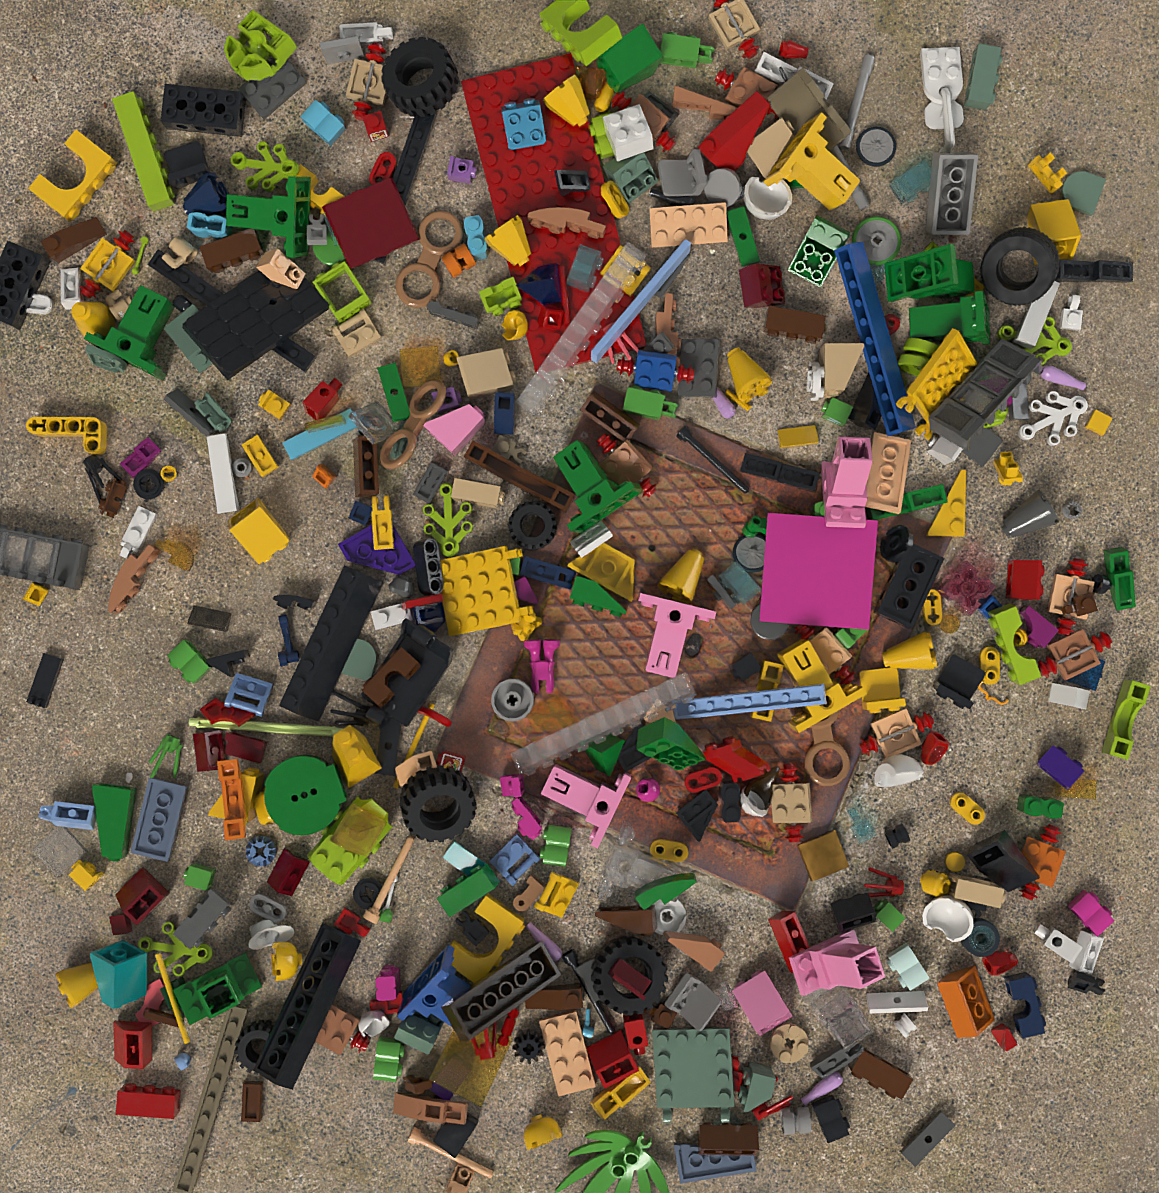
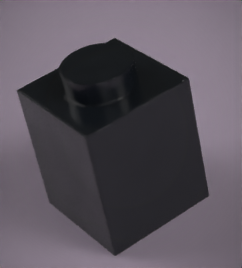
(745, 667)

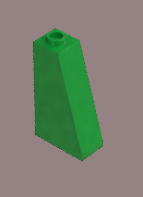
(114, 818)

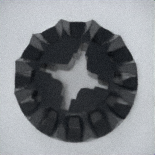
(142, 490)
(360, 888)

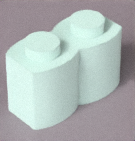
(907, 966)

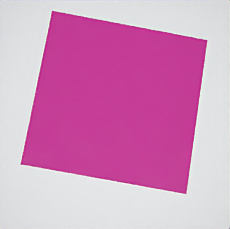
(817, 572)

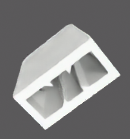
(1063, 946)

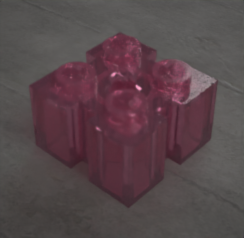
(977, 588)

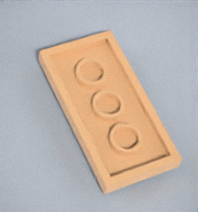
(688, 222)
(887, 472)
(567, 1053)

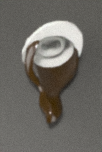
(758, 794)

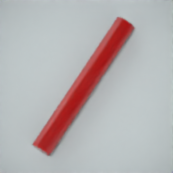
(564, 295)

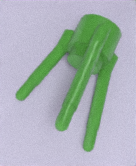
(167, 744)

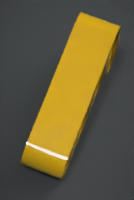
(66, 430)

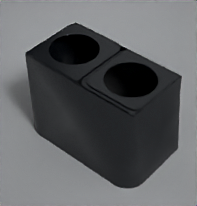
(453, 1136)

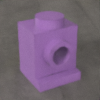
(455, 174)
(450, 393)

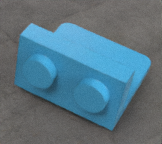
(523, 124)

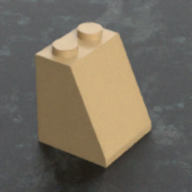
(838, 364)
(486, 373)

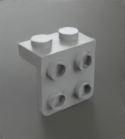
(683, 176)
(694, 1001)

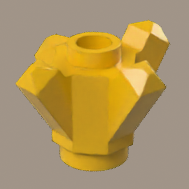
(527, 626)

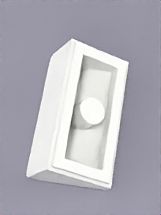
(1088, 956)

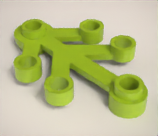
(268, 166)
(1042, 341)
(448, 523)
(178, 951)

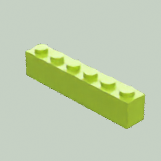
(143, 151)

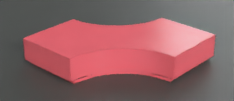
(152, 1000)

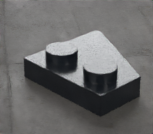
(629, 755)
(698, 813)

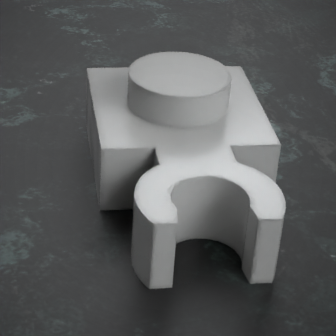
(316, 231)

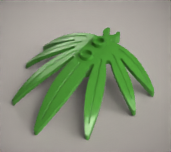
(621, 1162)

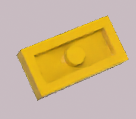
(260, 456)

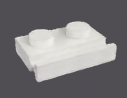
(591, 539)

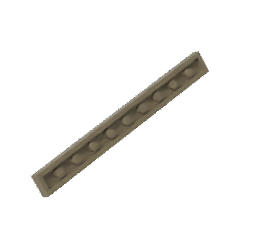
(210, 1100)

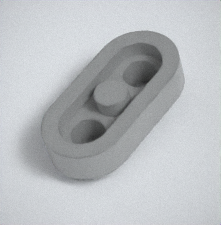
(268, 908)

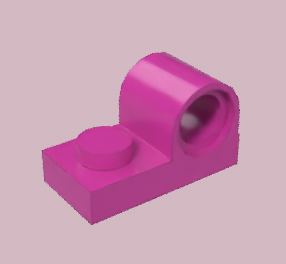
(512, 785)

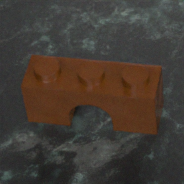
(399, 663)

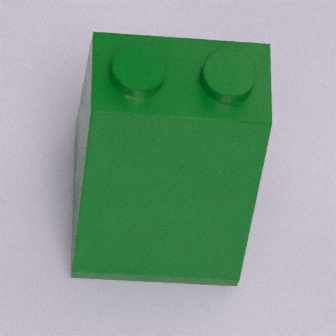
(630, 59)

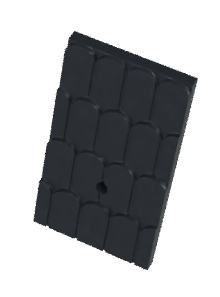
(252, 321)

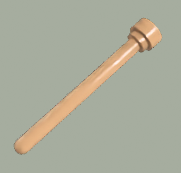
(373, 913)
(417, 1137)

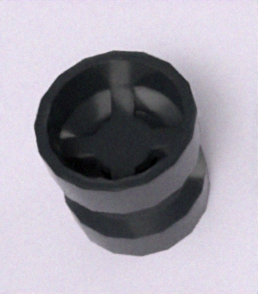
(897, 836)

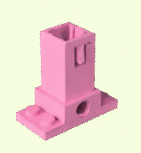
(845, 483)
(668, 633)
(585, 795)
(836, 963)

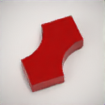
(216, 712)

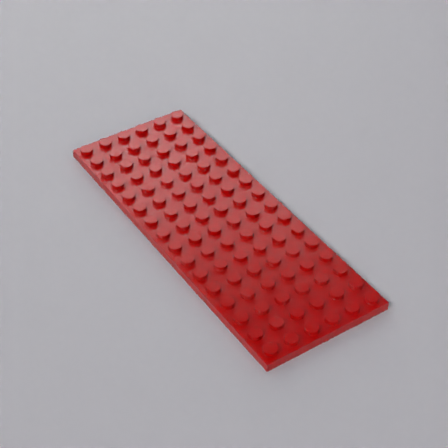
(526, 182)

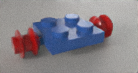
(655, 370)

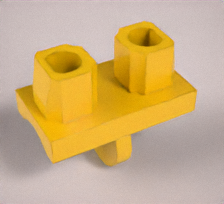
(1007, 469)

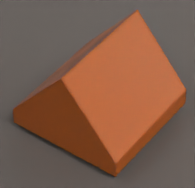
(324, 475)

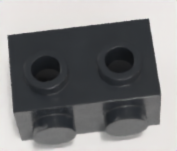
(853, 912)

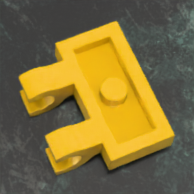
(1043, 172)

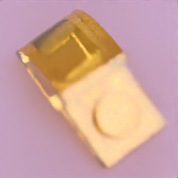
(180, 555)

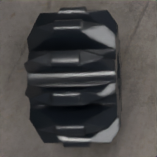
(521, 1048)

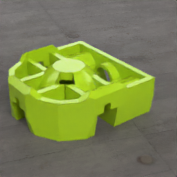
(255, 65)

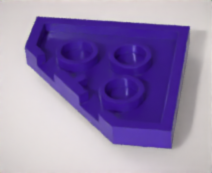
(361, 550)

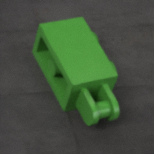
(684, 50)
(647, 403)

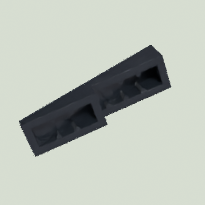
(1095, 271)
(780, 472)

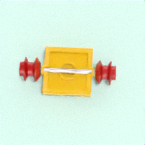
(107, 264)

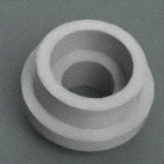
(247, 470)

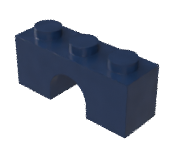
(1029, 1021)

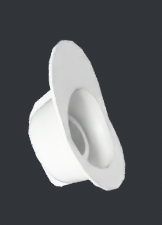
(267, 932)

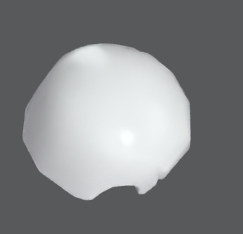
(373, 1023)

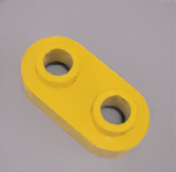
(614, 199)
(990, 665)
(967, 809)
(669, 849)

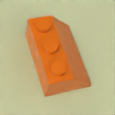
(966, 1002)

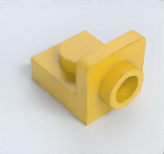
(274, 404)

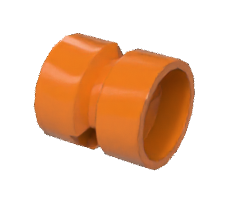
(453, 265)

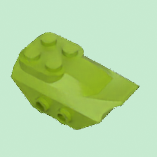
(334, 860)

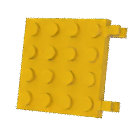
(939, 378)
(480, 591)

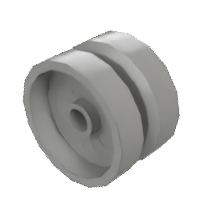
(501, 699)

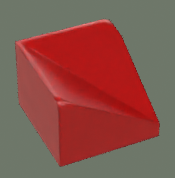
(550, 317)
(1004, 1037)

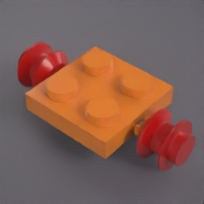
(1044, 859)

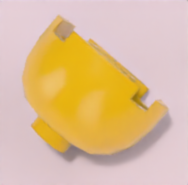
(285, 960)
(541, 1132)

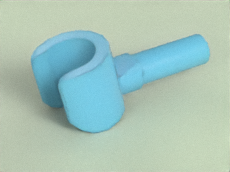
(587, 1030)

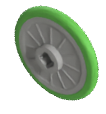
(885, 232)

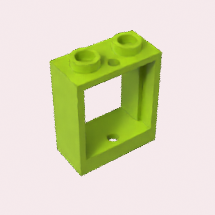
(352, 308)

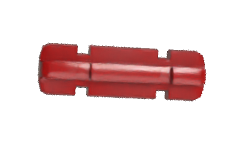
(508, 1026)

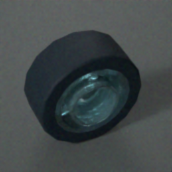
(990, 940)

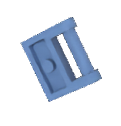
(249, 688)
(510, 855)

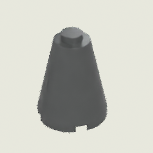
(1030, 516)

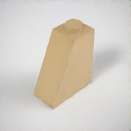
(770, 145)

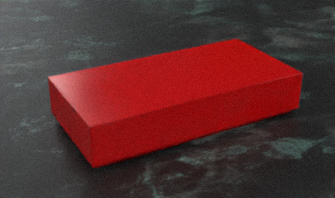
(422, 601)

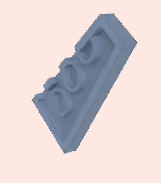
(701, 1167)

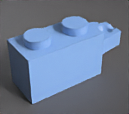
(69, 815)

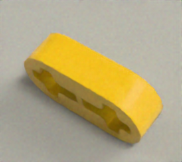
(937, 608)

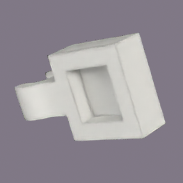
(1071, 317)

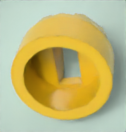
(448, 355)
(168, 470)

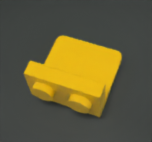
(881, 690)

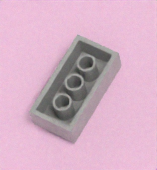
(951, 193)

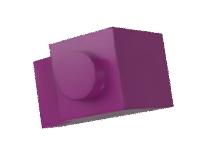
(1038, 628)

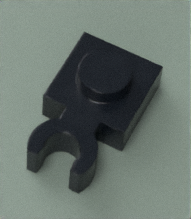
(474, 930)

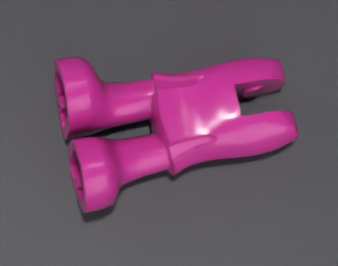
(542, 668)

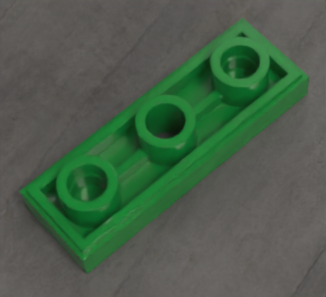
(739, 226)
(391, 382)

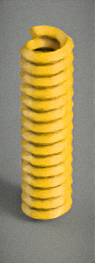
(733, 397)

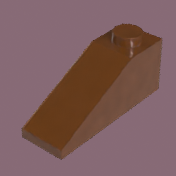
(73, 239)
(630, 918)
(557, 998)

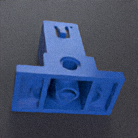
(433, 988)

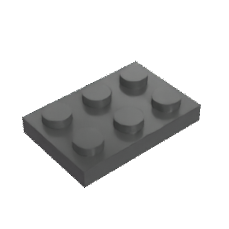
(273, 91)
(704, 358)

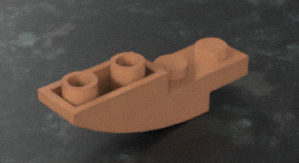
(560, 218)
(665, 324)
(125, 584)
(430, 1109)

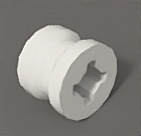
(905, 1025)

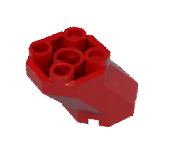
(735, 759)

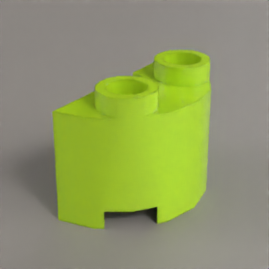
(501, 297)

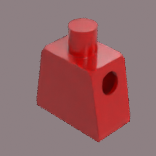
(317, 404)
(636, 1033)

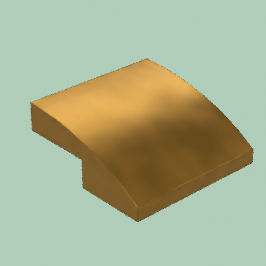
(823, 855)

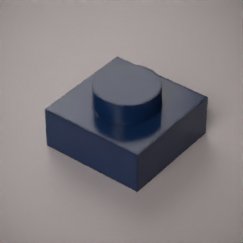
(360, 513)

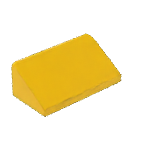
(797, 436)

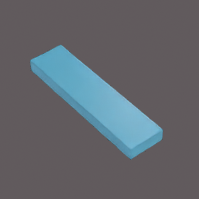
(307, 441)

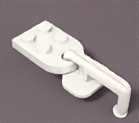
(942, 73)

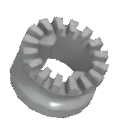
(1066, 511)

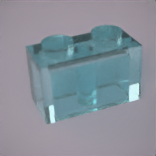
(912, 183)
(584, 268)
(739, 583)

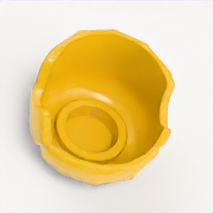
(514, 325)

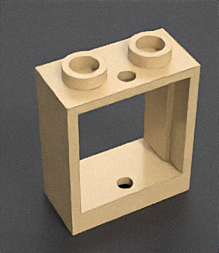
(477, 493)
(976, 890)

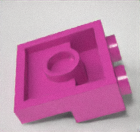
(528, 823)

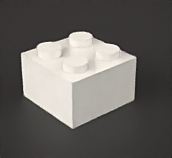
(628, 132)

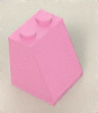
(456, 427)
(761, 1002)

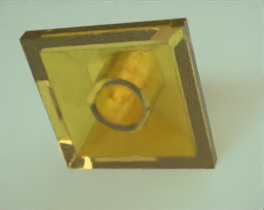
(358, 831)

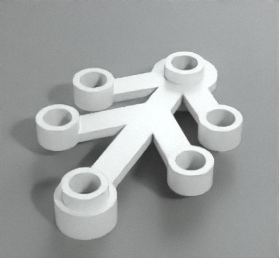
(1056, 417)

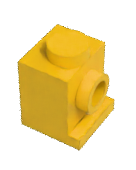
(85, 874)

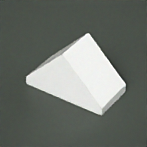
(1068, 696)

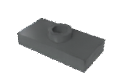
(430, 482)
(720, 593)

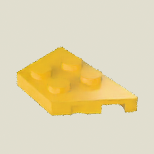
(608, 568)

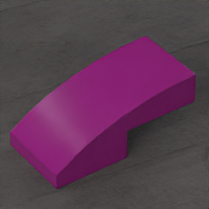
(141, 458)

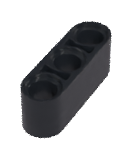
(428, 558)

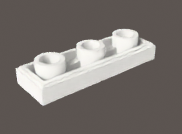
(896, 1002)

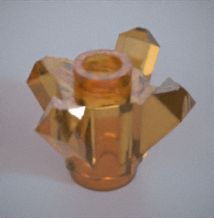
(591, 81)

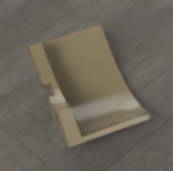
(802, 100)

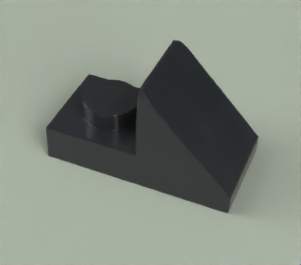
(572, 181)
(224, 662)

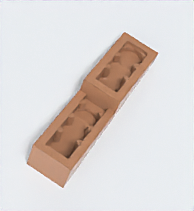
(690, 100)

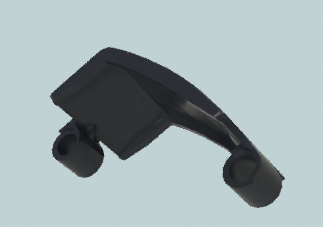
(412, 693)

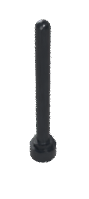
(686, 435)
(571, 959)

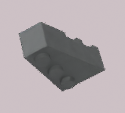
(203, 919)

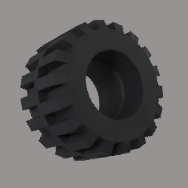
(542, 511)
(244, 1049)

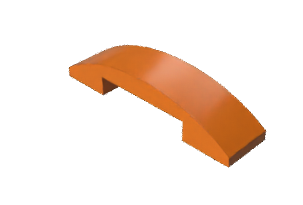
(233, 799)

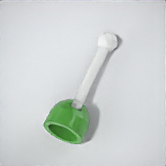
(386, 913)

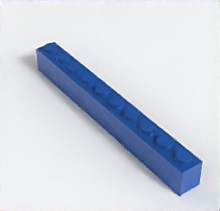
(875, 336)

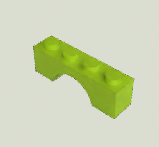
(1005, 622)
(1129, 702)

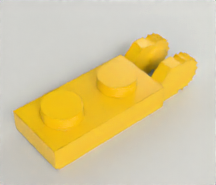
(382, 525)

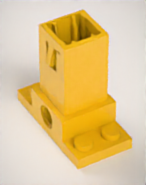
(814, 166)
(813, 673)

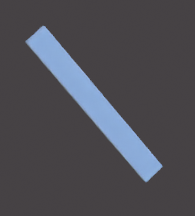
(640, 301)
(752, 701)

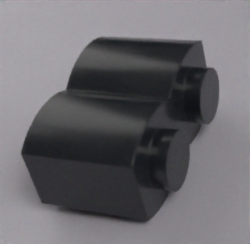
(729, 807)
(830, 1118)

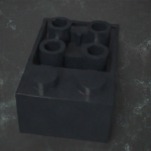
(1002, 862)

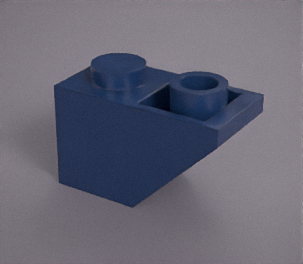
(504, 413)

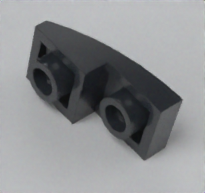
(290, 600)

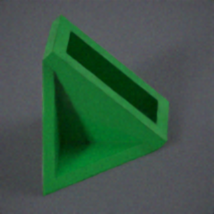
(605, 754)

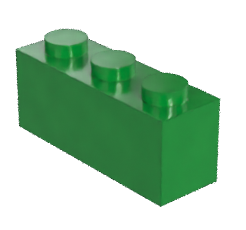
(467, 889)

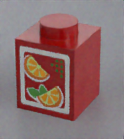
(375, 126)
(451, 759)

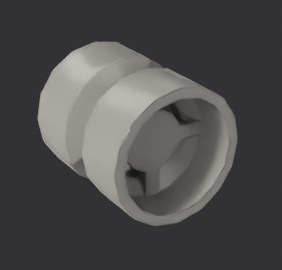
(795, 1120)

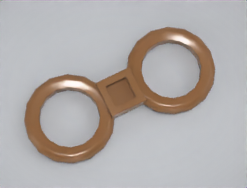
(429, 258)
(413, 424)
(822, 739)

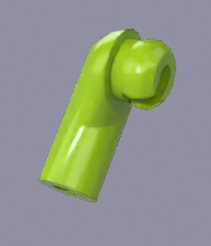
(999, 418)

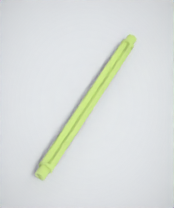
(271, 727)

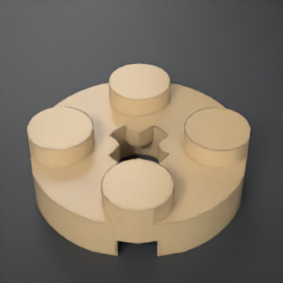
(798, 1048)

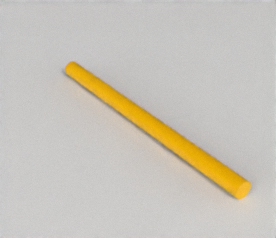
(415, 741)
(172, 998)

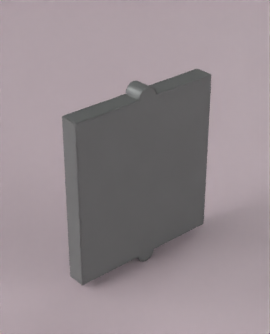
(984, 447)

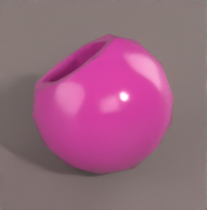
(648, 789)

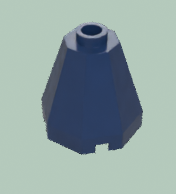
(207, 196)

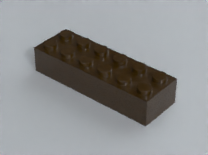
(500, 991)

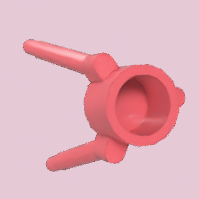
(605, 329)

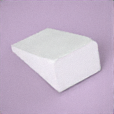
(70, 288)

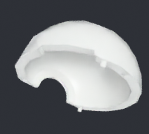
(767, 201)
(897, 771)
(949, 916)

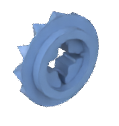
(260, 841)

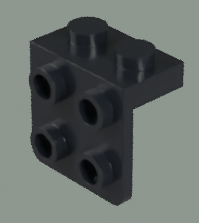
(186, 164)
(959, 681)

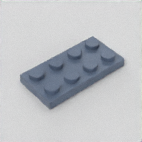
(159, 819)

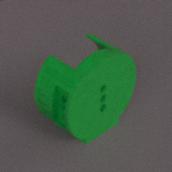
(313, 811)

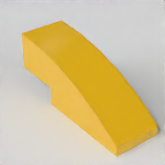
(619, 1094)

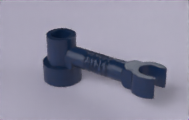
(289, 655)

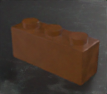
(232, 251)
(794, 324)
(609, 416)
(365, 467)
(881, 1074)
(728, 1139)

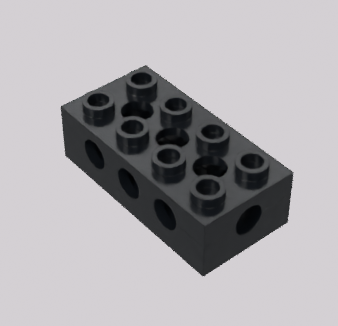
(196, 100)
(26, 282)
(921, 583)

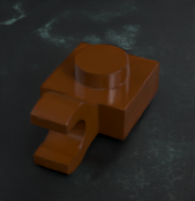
(1081, 605)
(662, 1015)
(416, 1085)

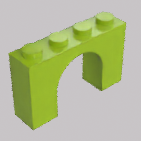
(585, 44)

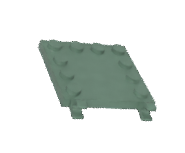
(693, 1069)

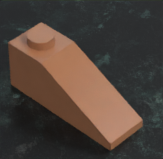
(698, 947)

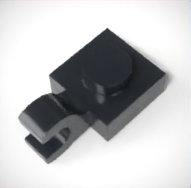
(1085, 983)

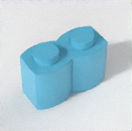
(323, 122)
(209, 226)
(476, 234)

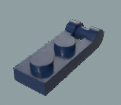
(547, 572)

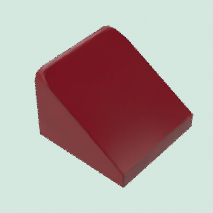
(120, 924)

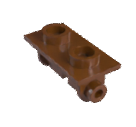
(113, 490)

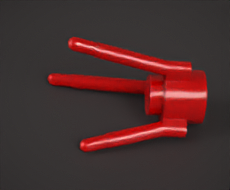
(892, 886)
(487, 1049)
(764, 1110)

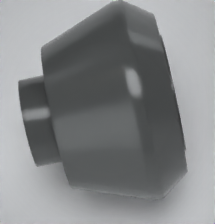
(402, 586)

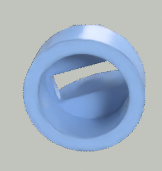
(182, 1060)

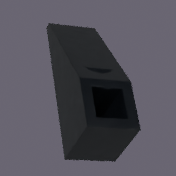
(866, 408)

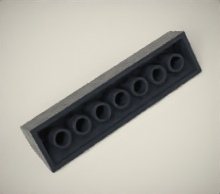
(331, 644)
(306, 1006)

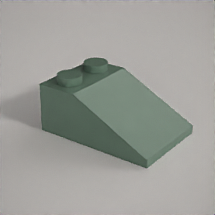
(184, 341)

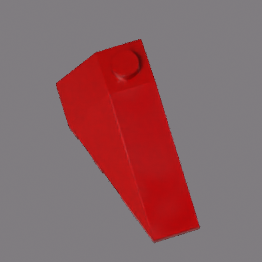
(731, 138)

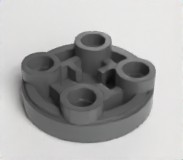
(766, 630)

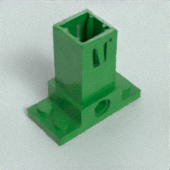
(281, 214)
(929, 274)
(968, 317)
(138, 332)
(591, 485)
(217, 989)

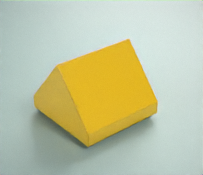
(35, 593)

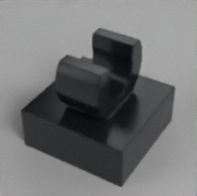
(977, 907)

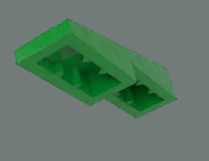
(913, 501)

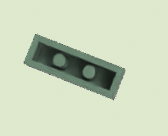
(983, 76)

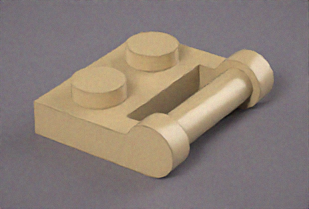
(358, 339)

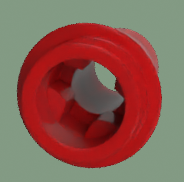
(792, 50)

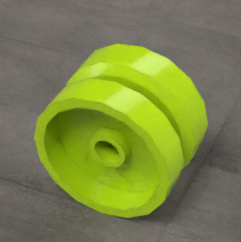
(917, 355)

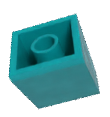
(120, 973)

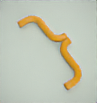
(993, 698)

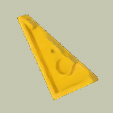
(951, 516)

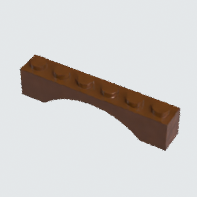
(519, 477)

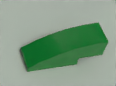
(1121, 577)
(664, 889)

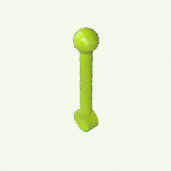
(144, 240)

